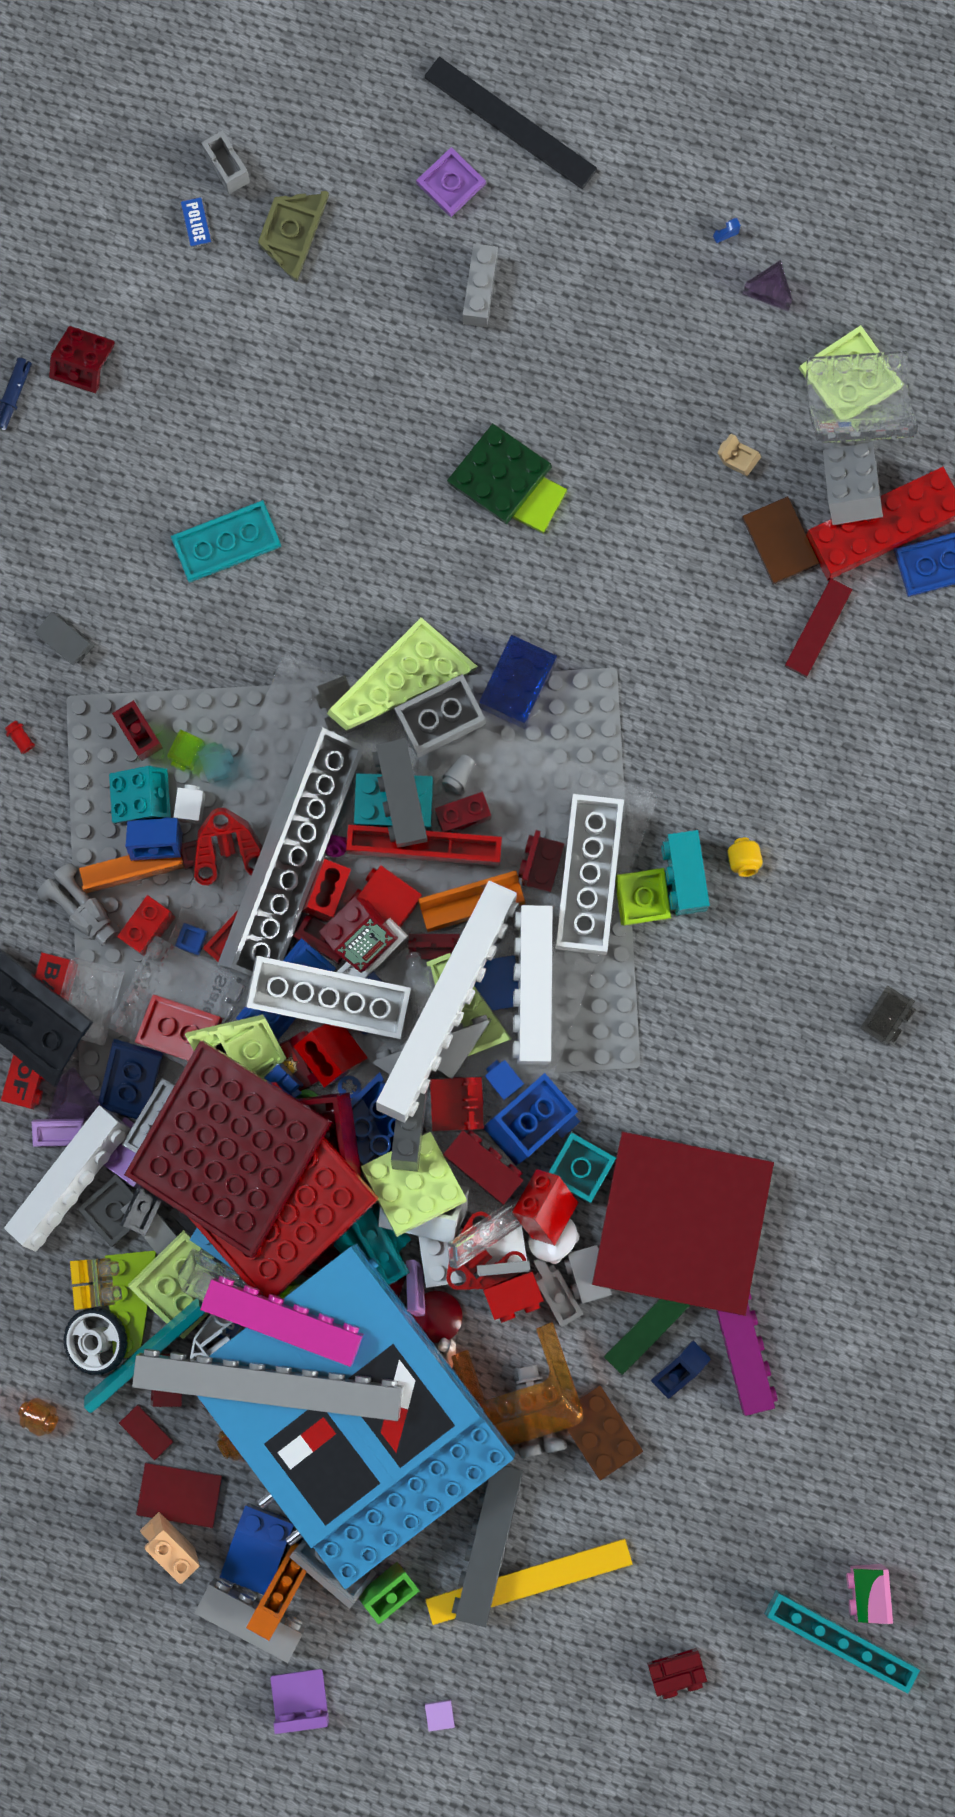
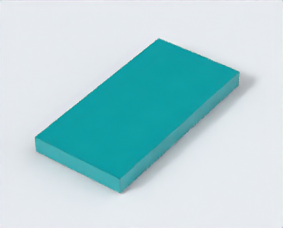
(226, 541)

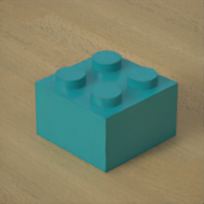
(582, 1167)

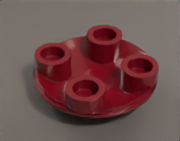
(441, 1316)

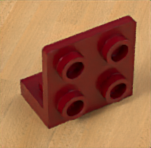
(80, 358)
(542, 862)

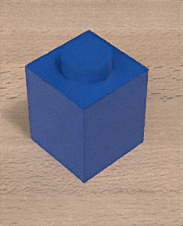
(503, 1079)

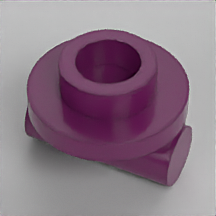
(336, 846)

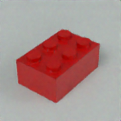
(513, 1295)

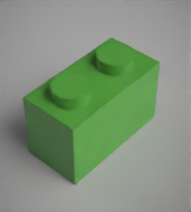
(388, 1593)

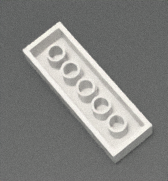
(589, 874)
(534, 984)
(328, 997)

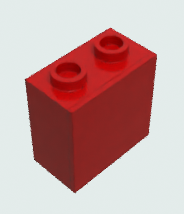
(326, 890)
(389, 895)
(148, 921)
(330, 1053)
(545, 1207)

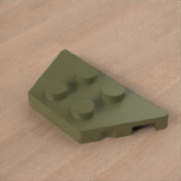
(292, 229)

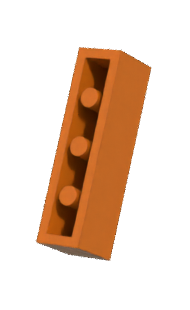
(277, 1597)

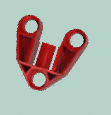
(205, 849)
(470, 1267)

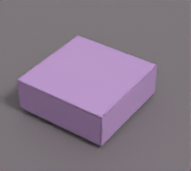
(439, 1715)

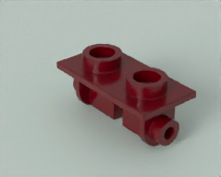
(432, 945)

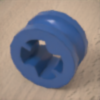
(355, 1081)

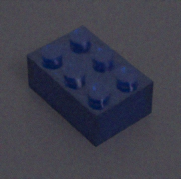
(517, 681)

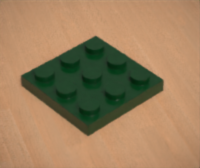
(499, 473)

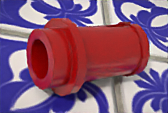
(19, 737)

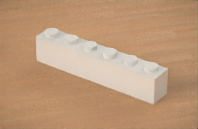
(67, 1178)

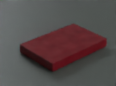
(179, 1494)

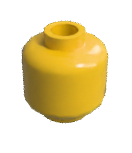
(745, 857)

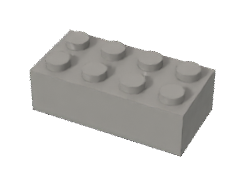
(233, 1612)

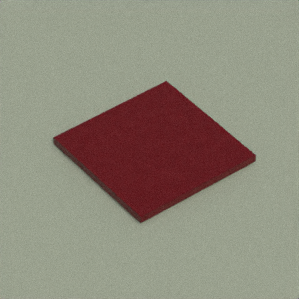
(227, 1148)
(683, 1223)

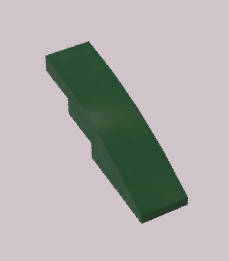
(644, 1334)

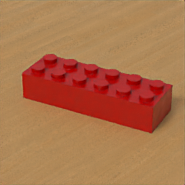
(907, 515)

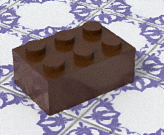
(603, 1434)

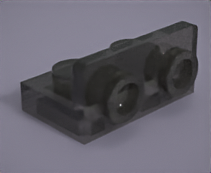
(888, 1015)

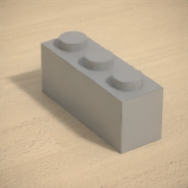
(480, 285)

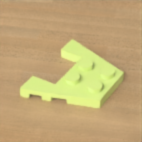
(245, 1041)

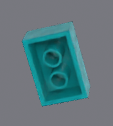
(369, 801)
(685, 873)

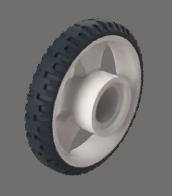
(105, 1336)

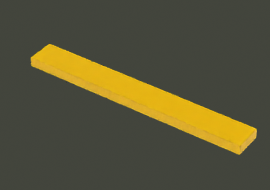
(541, 1577)

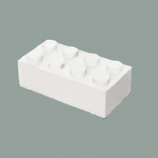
(436, 1257)

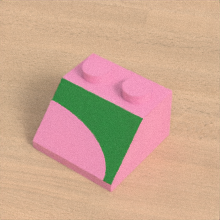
(870, 1594)

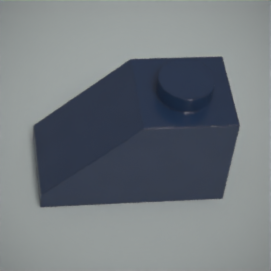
(681, 1369)

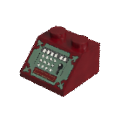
(358, 934)

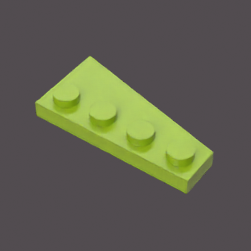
(130, 1308)

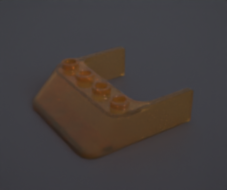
(533, 1409)

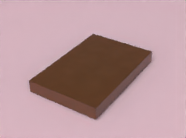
(780, 540)

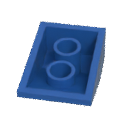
(530, 1119)
(256, 1548)

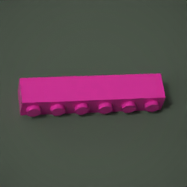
(282, 1321)

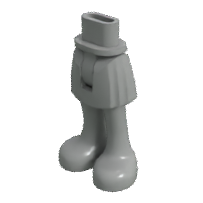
(87, 918)
(527, 1377)

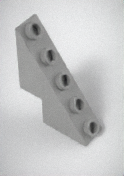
(453, 1057)

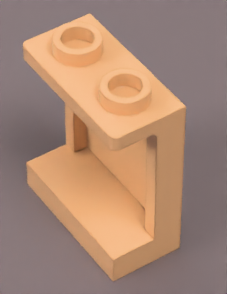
(170, 1548)

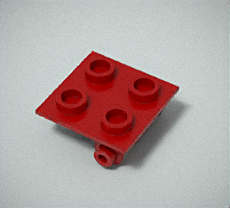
(456, 1104)

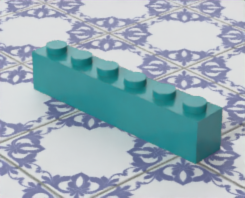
(842, 1641)

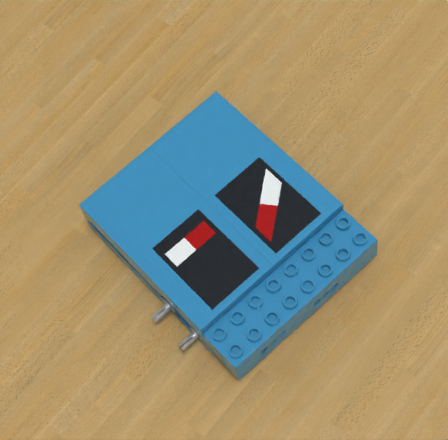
(351, 1480)

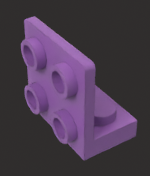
(299, 1701)

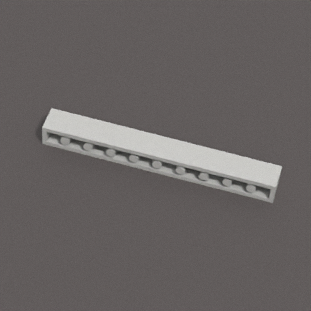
(446, 1002)

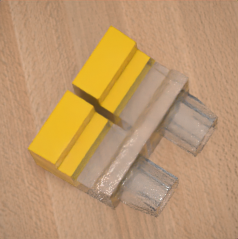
(100, 1273)

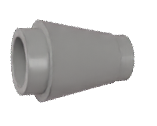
(458, 774)

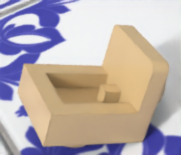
(738, 456)

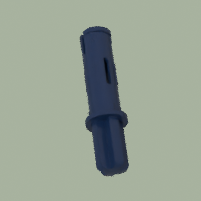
(13, 391)

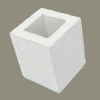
(189, 804)

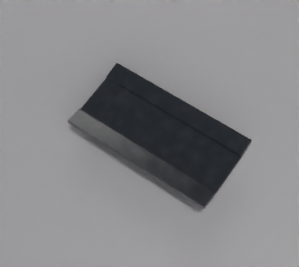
(37, 1021)

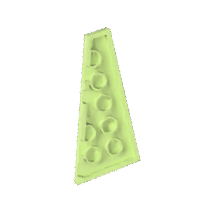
(408, 669)

